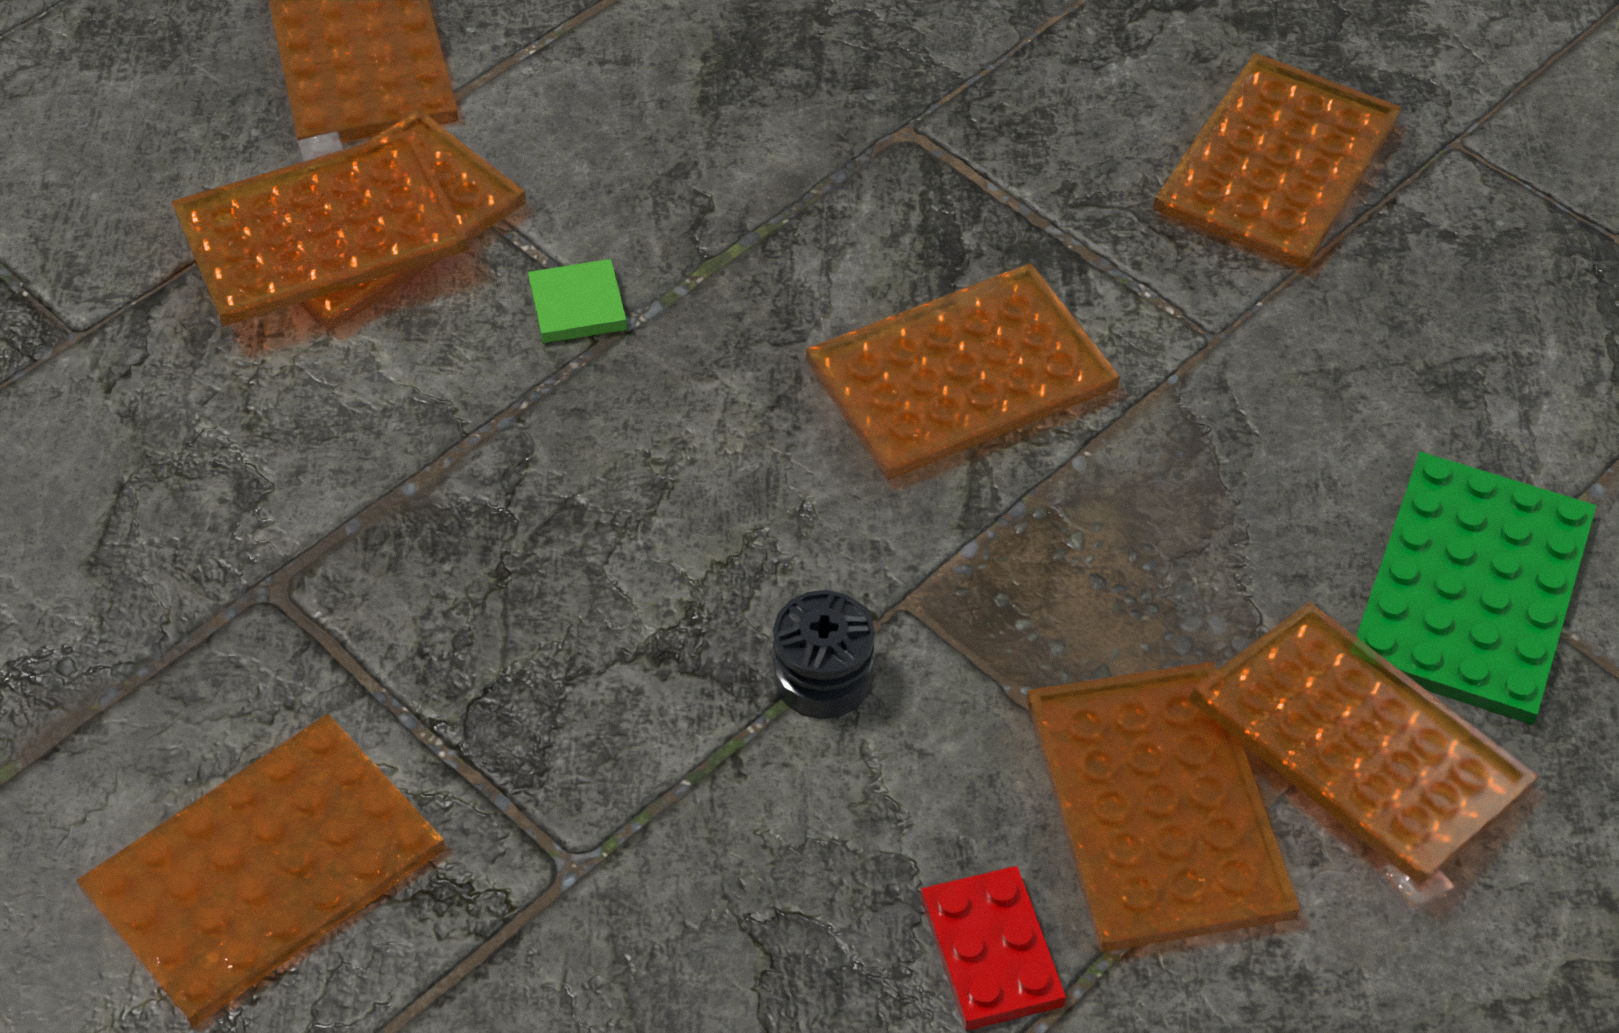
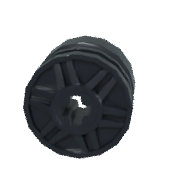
(823, 654)

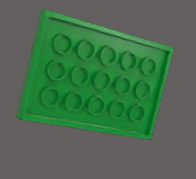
(1476, 585)

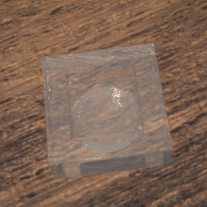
(319, 146)
(1411, 895)

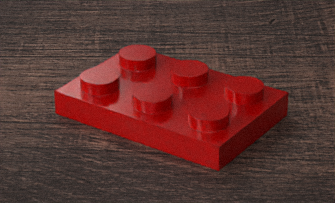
(992, 948)

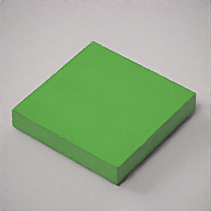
(577, 301)

